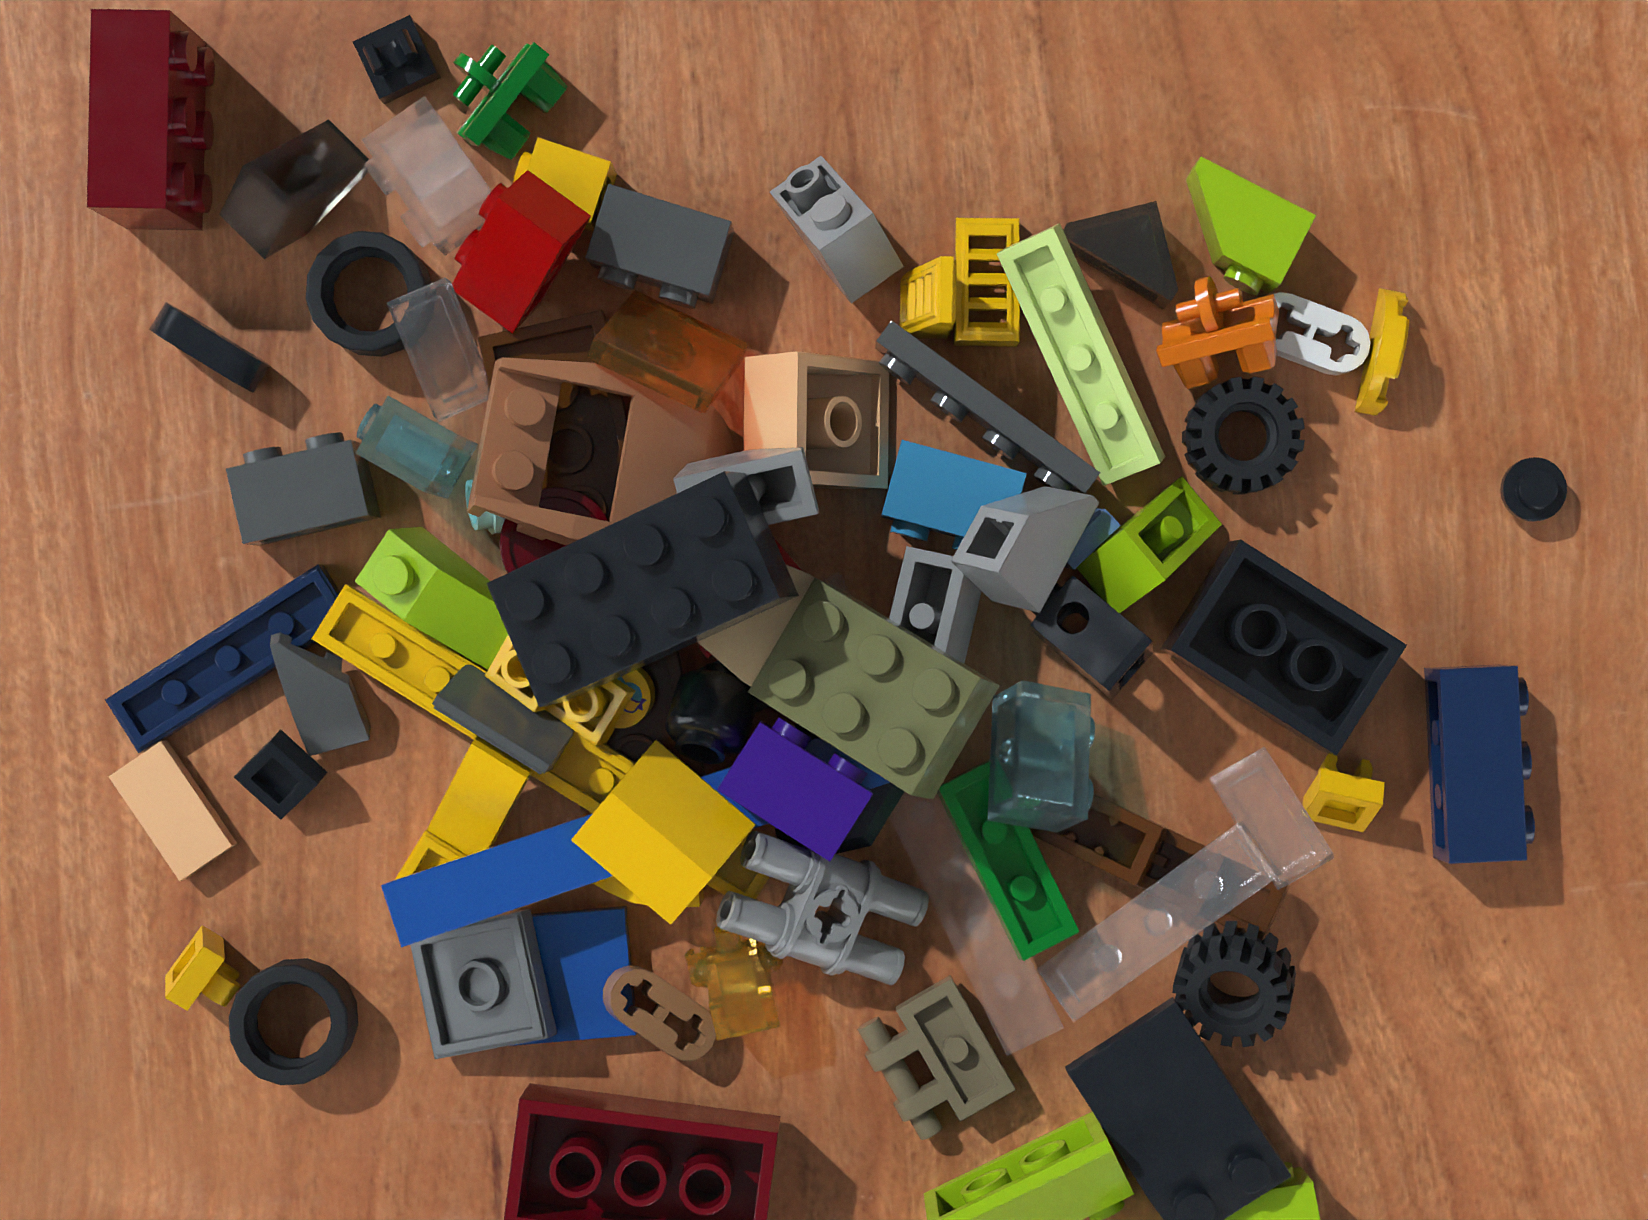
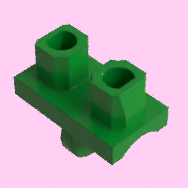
(524, 76)

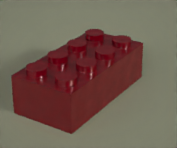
(637, 1159)

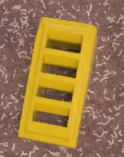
(929, 299)
(984, 333)

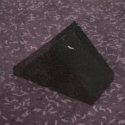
(1129, 249)

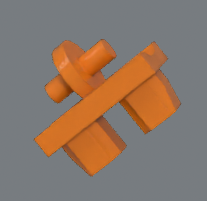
(1217, 325)

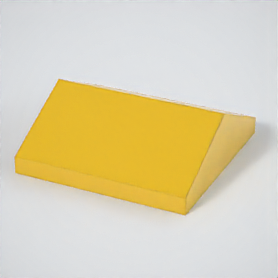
(663, 832)

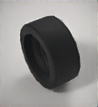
(326, 271)
(261, 1058)

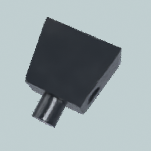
(1108, 647)

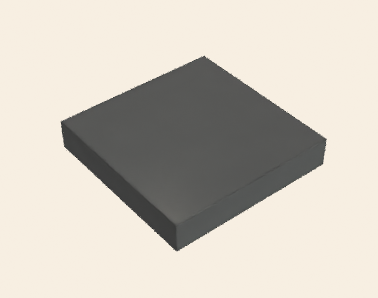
(484, 986)

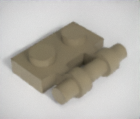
(954, 1050)

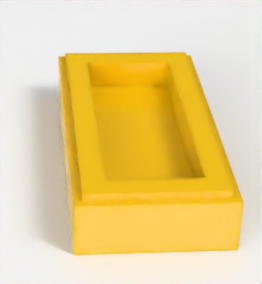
(479, 798)

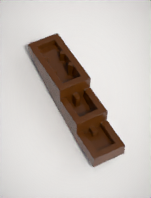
(1146, 852)

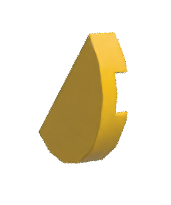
(1386, 351)

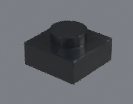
(280, 774)

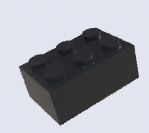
(1283, 646)

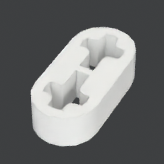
(1325, 322)

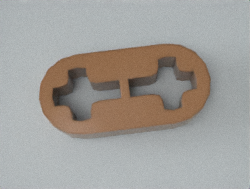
(651, 1025)

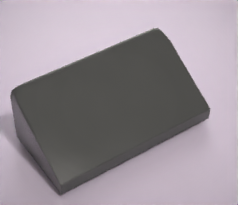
(503, 721)

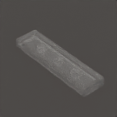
(1158, 921)

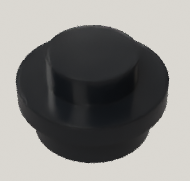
(1533, 489)

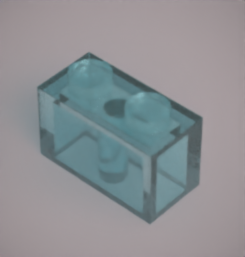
(414, 447)
(1040, 757)

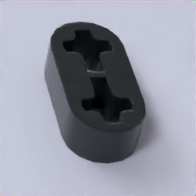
(209, 347)

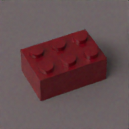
(148, 120)

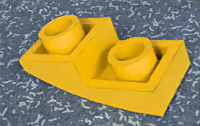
(588, 714)

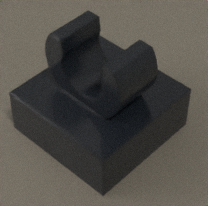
(396, 59)

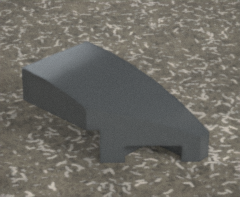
(319, 697)

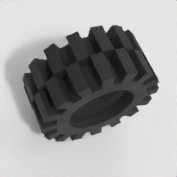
(1281, 428)
(1241, 954)

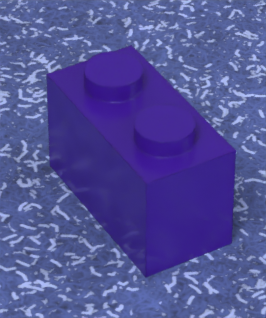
(796, 788)

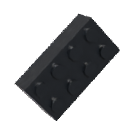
(642, 588)

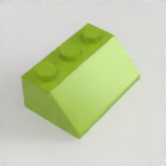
(1049, 1178)

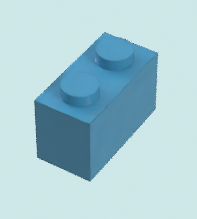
(943, 491)

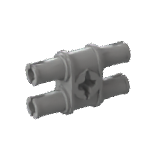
(824, 937)

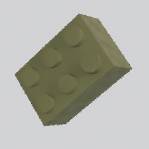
(873, 689)

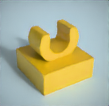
(1344, 798)
(201, 970)

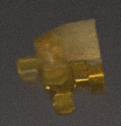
(737, 984)

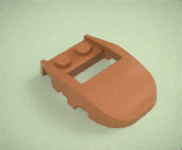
(518, 434)

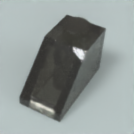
(293, 188)

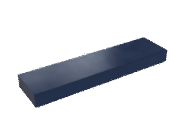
(222, 661)

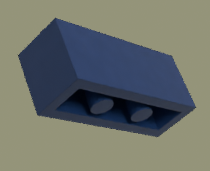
(1478, 763)

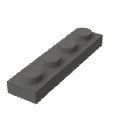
(962, 396)

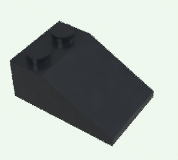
(1177, 1118)

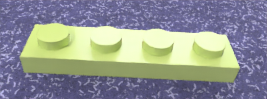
(1081, 355)

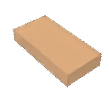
(173, 810)

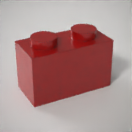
(518, 249)

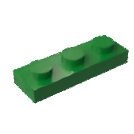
(1007, 867)

